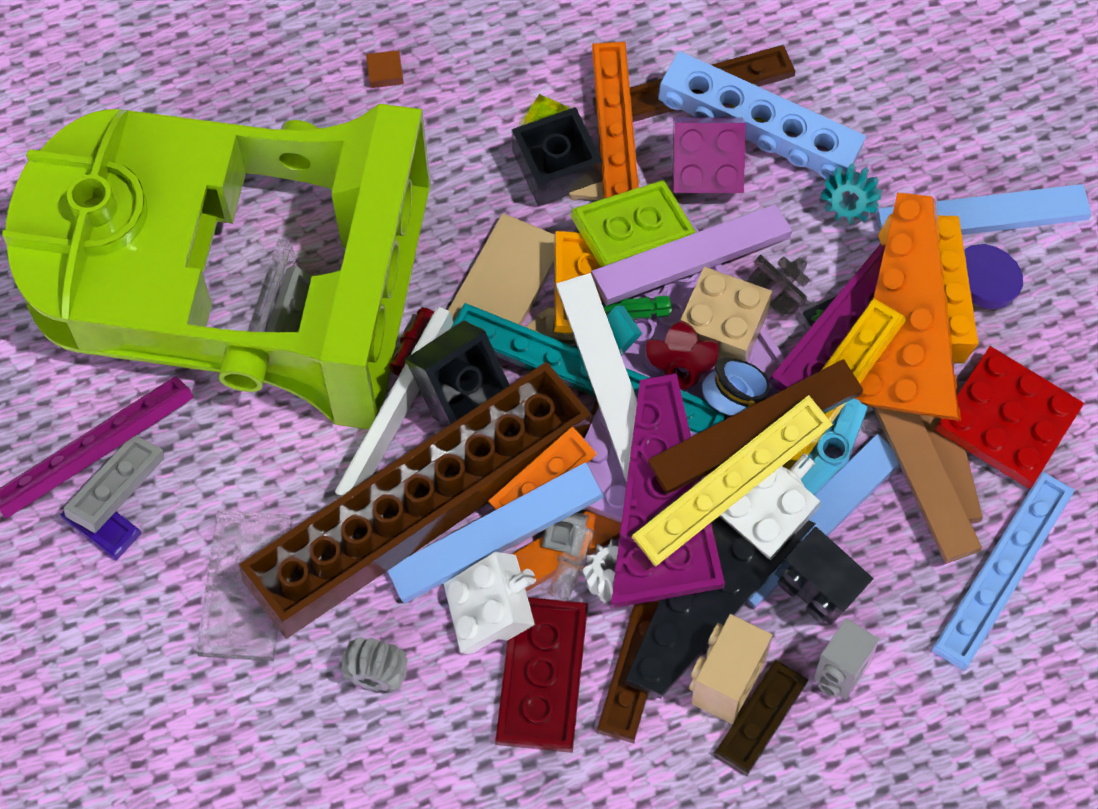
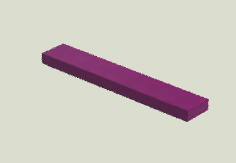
(93, 445)

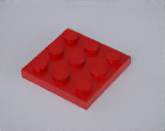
(1010, 417)

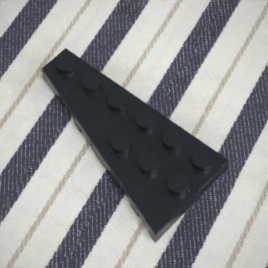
(686, 622)

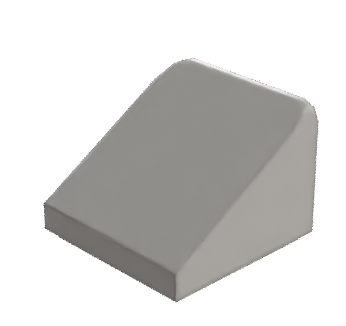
(558, 534)

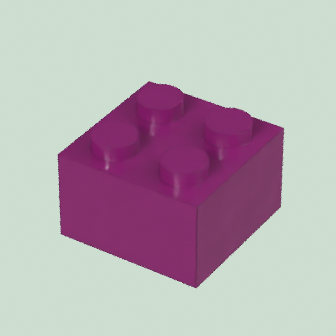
(708, 155)

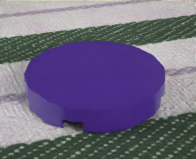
(992, 276)

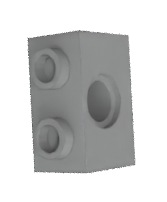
(845, 659)

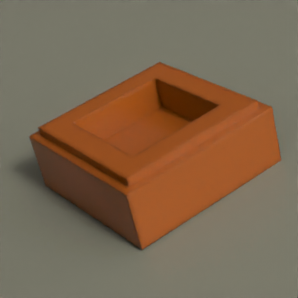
(384, 69)

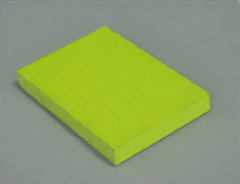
(631, 222)

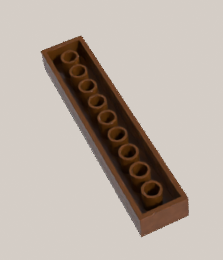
(410, 501)

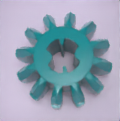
(848, 205)

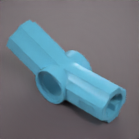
(841, 435)

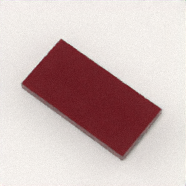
(543, 678)

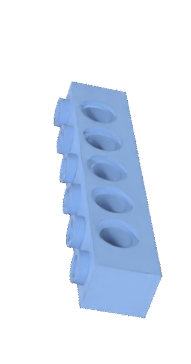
(752, 102)

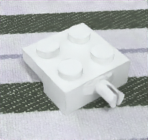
(774, 508)
(489, 601)

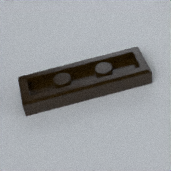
(761, 718)

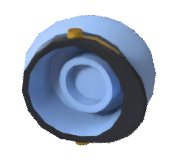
(735, 386)

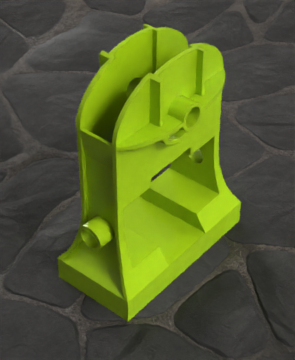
(122, 220)

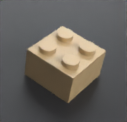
(727, 312)
(730, 669)

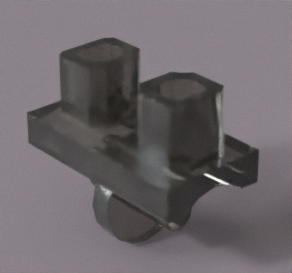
(791, 297)

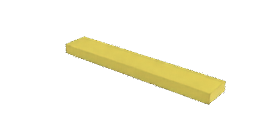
(731, 481)

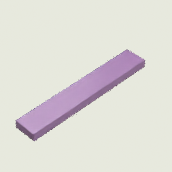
(690, 254)

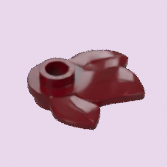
(685, 351)

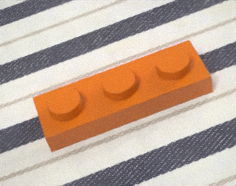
(558, 458)

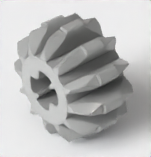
(374, 664)

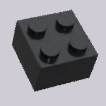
(556, 155)
(457, 372)
(822, 576)

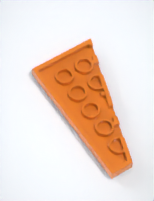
(917, 365)

